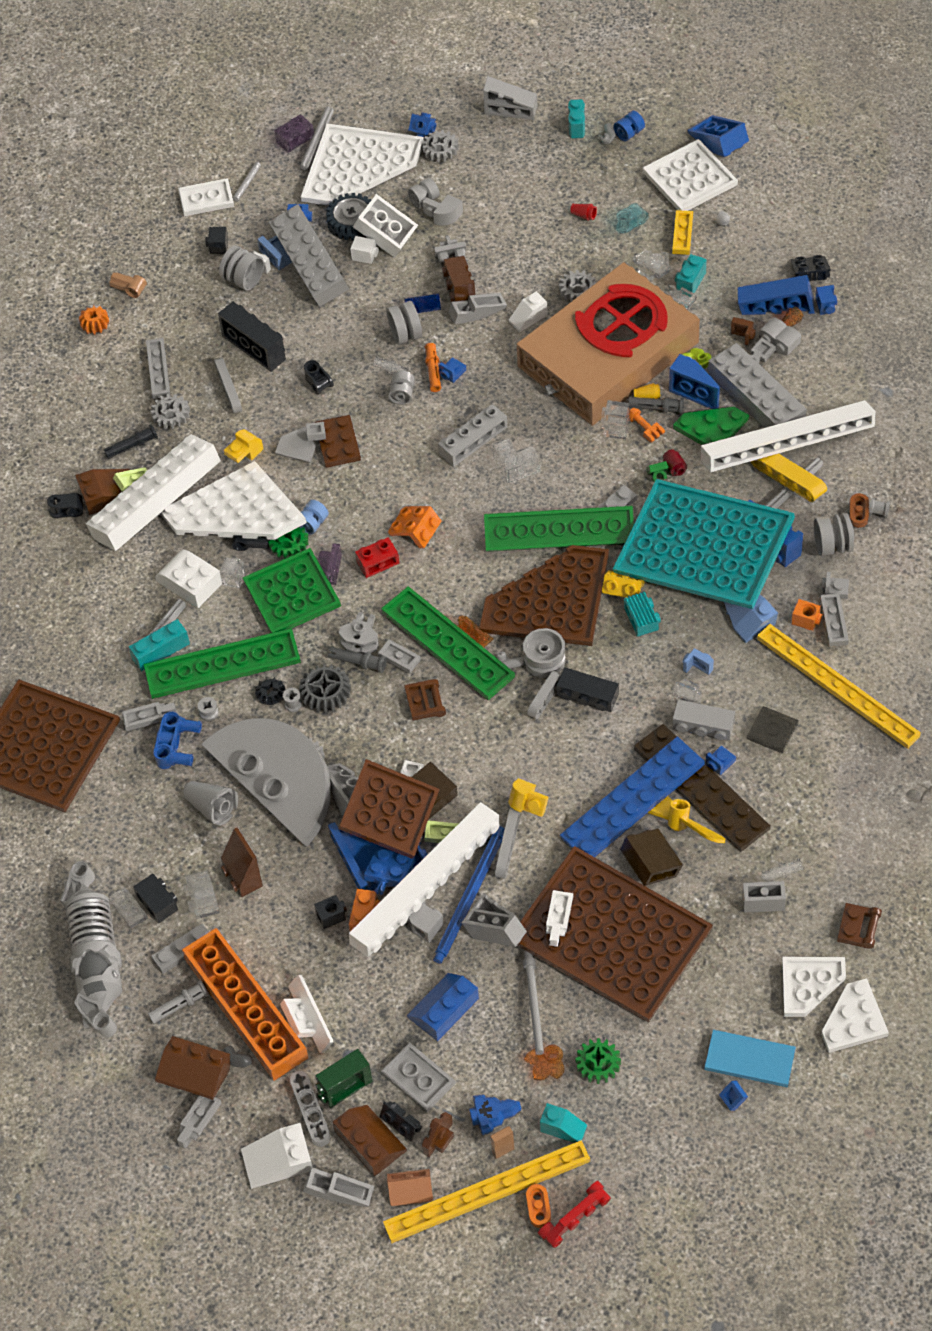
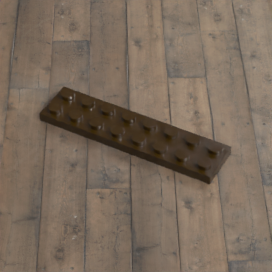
(711, 796)

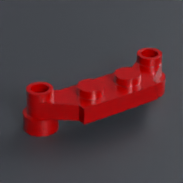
(570, 1221)

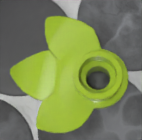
(700, 356)

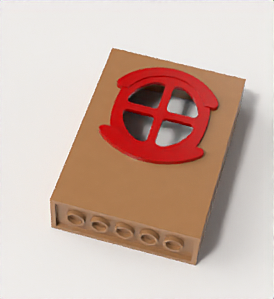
(590, 366)

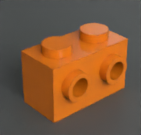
(363, 904)

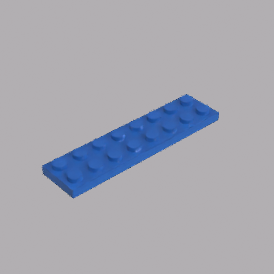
(633, 798)

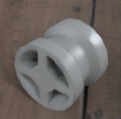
(209, 713)

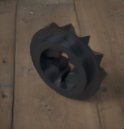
(274, 696)

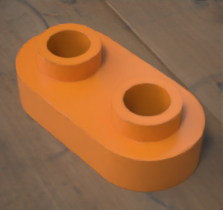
(538, 1207)

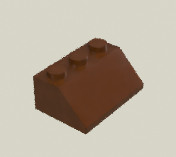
(193, 1067)
(368, 1138)

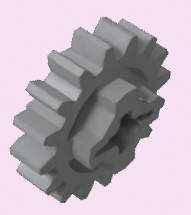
(442, 145)
(577, 284)
(170, 411)

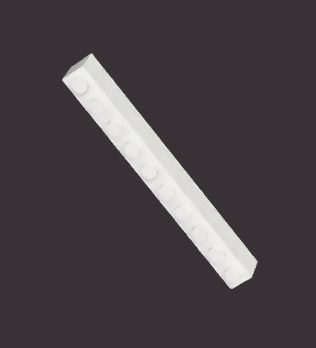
(787, 436)
(424, 880)

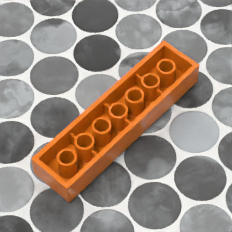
(245, 1004)

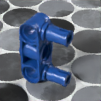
(168, 740)

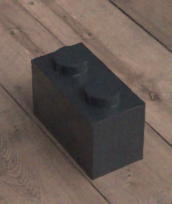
(156, 898)

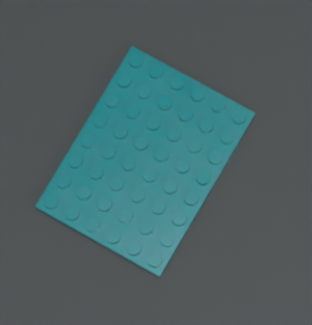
(704, 543)

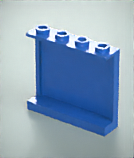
(358, 854)

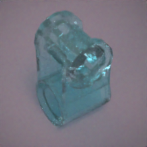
(631, 218)

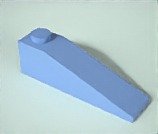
(751, 622)

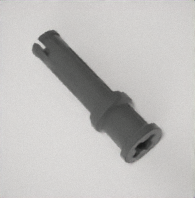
(666, 404)
(365, 660)

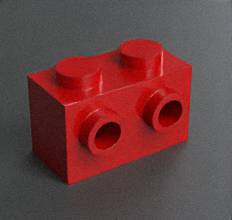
(377, 557)

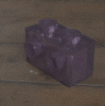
(294, 133)

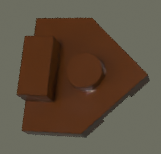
(439, 1135)

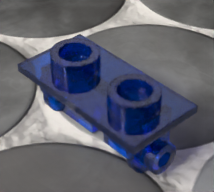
(425, 303)

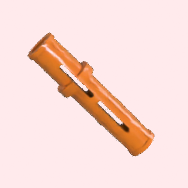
(432, 363)

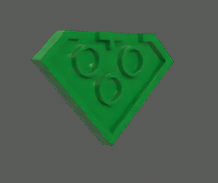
(711, 424)

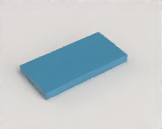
(750, 1058)

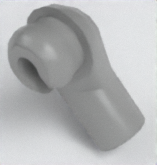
(609, 135)
(510, 663)

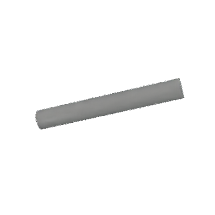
(246, 182)

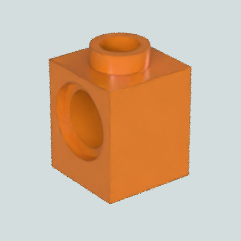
(806, 608)

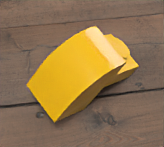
(243, 446)
(525, 798)

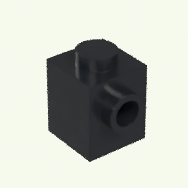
(217, 240)

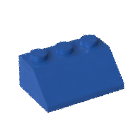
(444, 1005)

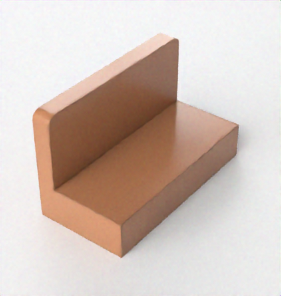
(410, 1187)

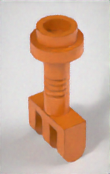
(651, 431)

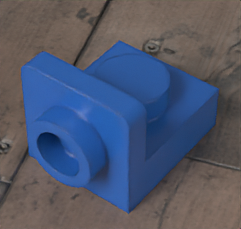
(451, 370)
(720, 760)

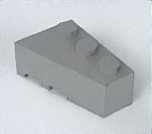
(508, 100)
(493, 923)

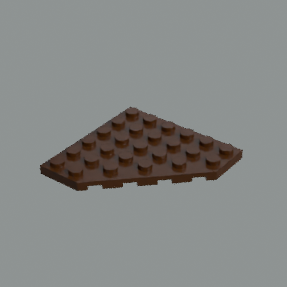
(555, 596)

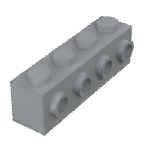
(472, 435)

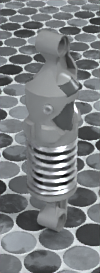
(94, 953)

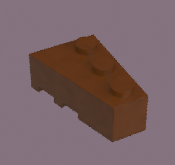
(458, 279)

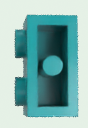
(691, 274)

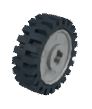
(343, 214)

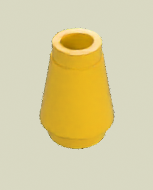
(648, 391)

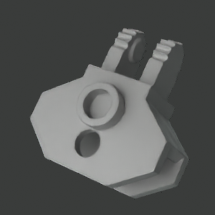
(360, 634)

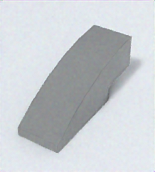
(476, 307)
(338, 1188)

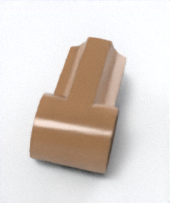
(131, 285)

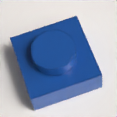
(733, 1095)

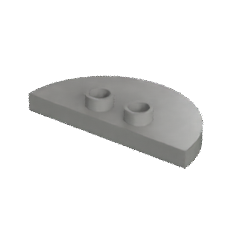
(278, 769)

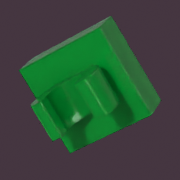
(658, 468)

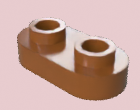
(859, 512)

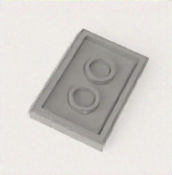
(418, 1077)

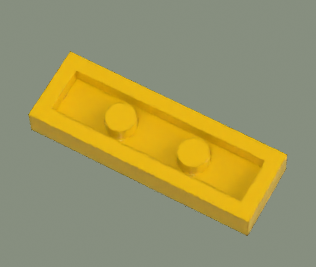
(682, 232)

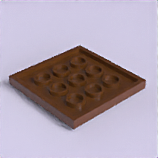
(389, 809)

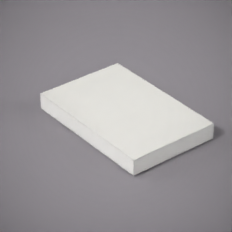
(206, 197)

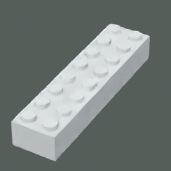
(153, 492)

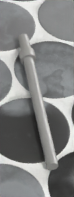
(529, 966)

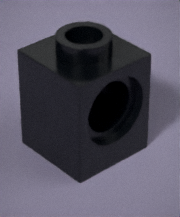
(329, 919)

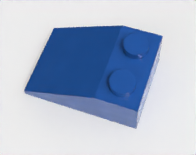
(720, 134)
(693, 382)

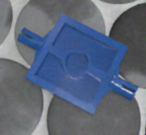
(388, 869)

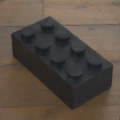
(252, 336)

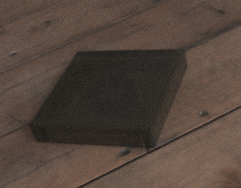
(772, 729)

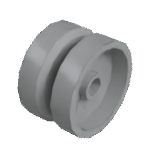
(404, 322)
(544, 652)

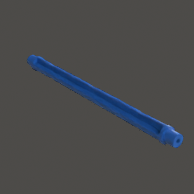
(469, 895)

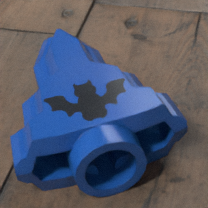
(491, 1112)

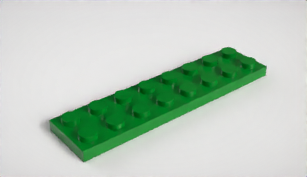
(558, 528)
(448, 643)
(222, 663)

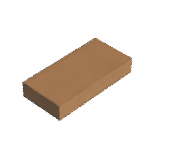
(502, 1142)

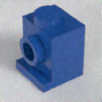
(826, 299)

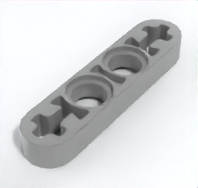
(228, 385)
(507, 843)
(307, 1109)

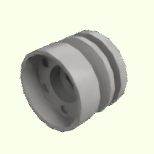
(241, 267)
(837, 534)

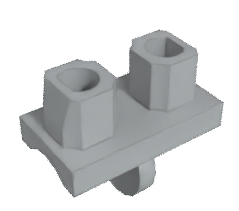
(449, 248)

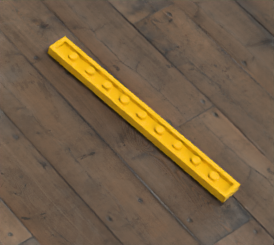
(839, 686)
(486, 1191)

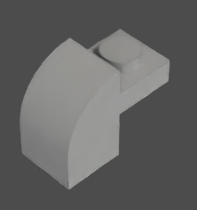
(445, 212)

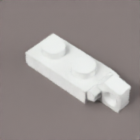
(558, 915)

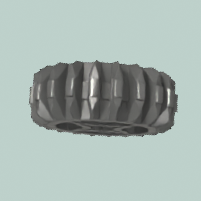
(313, 687)

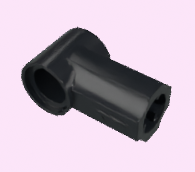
(242, 544)

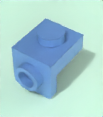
(699, 660)

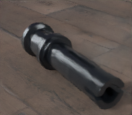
(138, 438)

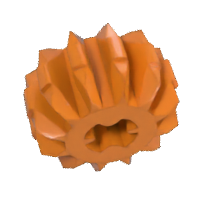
(94, 320)

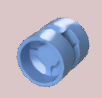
(315, 515)

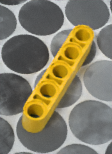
(791, 476)

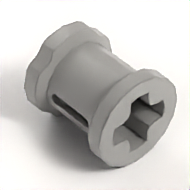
(879, 507)
(292, 699)

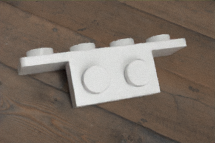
(305, 1016)

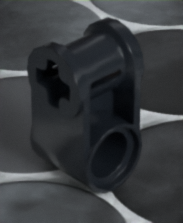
(317, 377)
(67, 505)

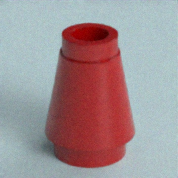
(585, 211)

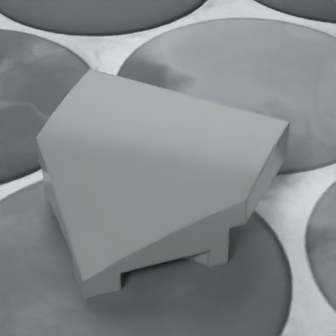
(296, 446)

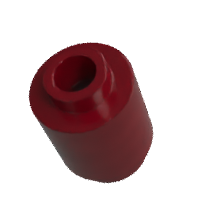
(675, 462)

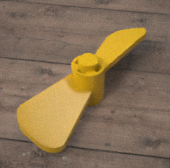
(678, 819)

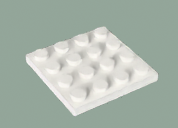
(690, 176)

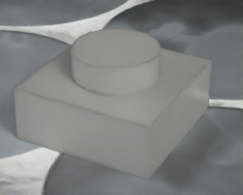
(315, 431)

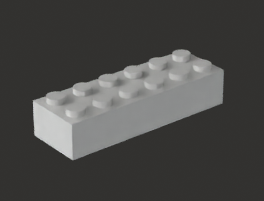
(309, 255)
(754, 387)

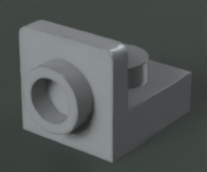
(835, 585)

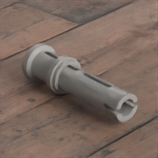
(187, 997)

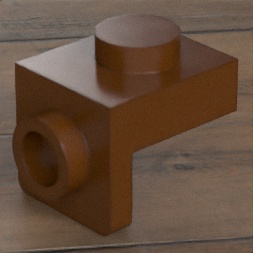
(743, 328)

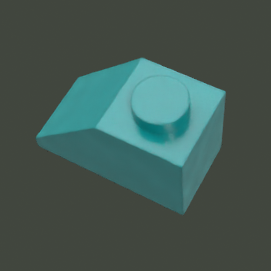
(562, 1124)

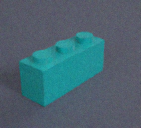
(159, 644)

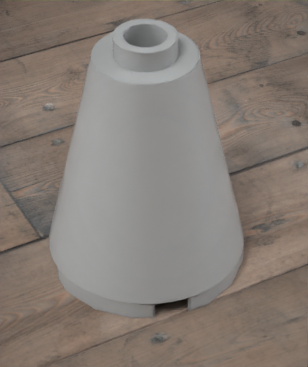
(212, 800)

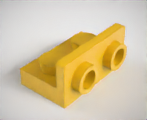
(621, 585)

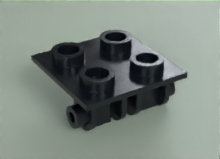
(811, 265)

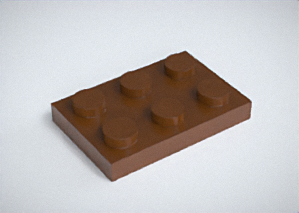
(340, 442)

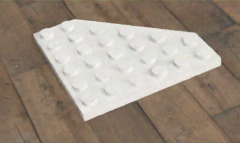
(357, 160)
(236, 505)

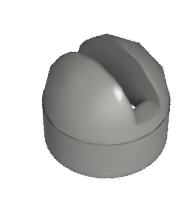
(722, 218)

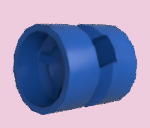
(629, 126)

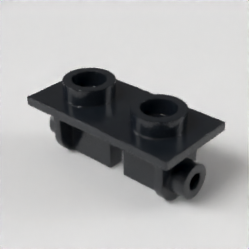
(393, 1115)

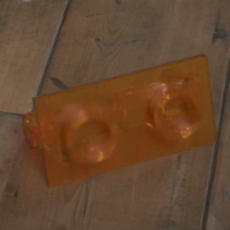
(473, 631)

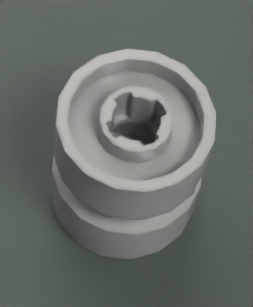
(426, 188)
(401, 387)

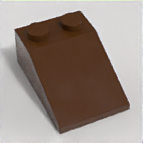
(98, 488)
(240, 865)

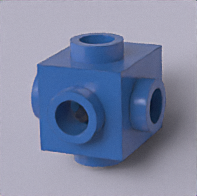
(422, 124)

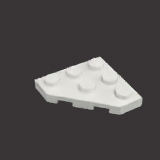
(809, 982)
(854, 1018)

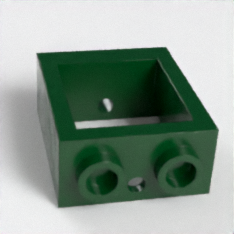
(343, 1078)

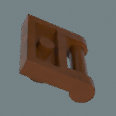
(418, 700)
(852, 924)

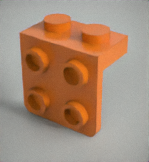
(416, 522)

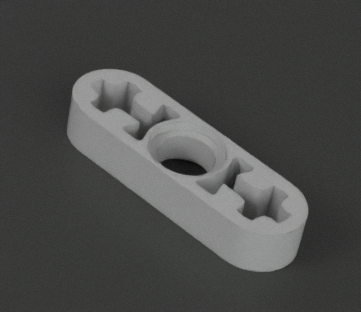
(544, 695)

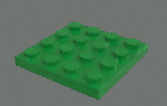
(292, 591)

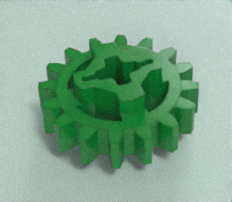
(289, 543)
(607, 1061)

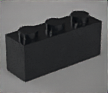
(587, 689)

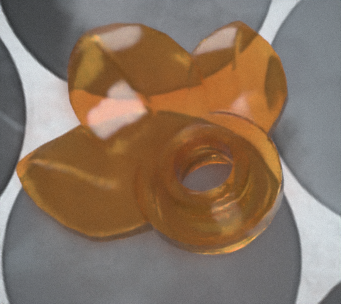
(544, 1065)

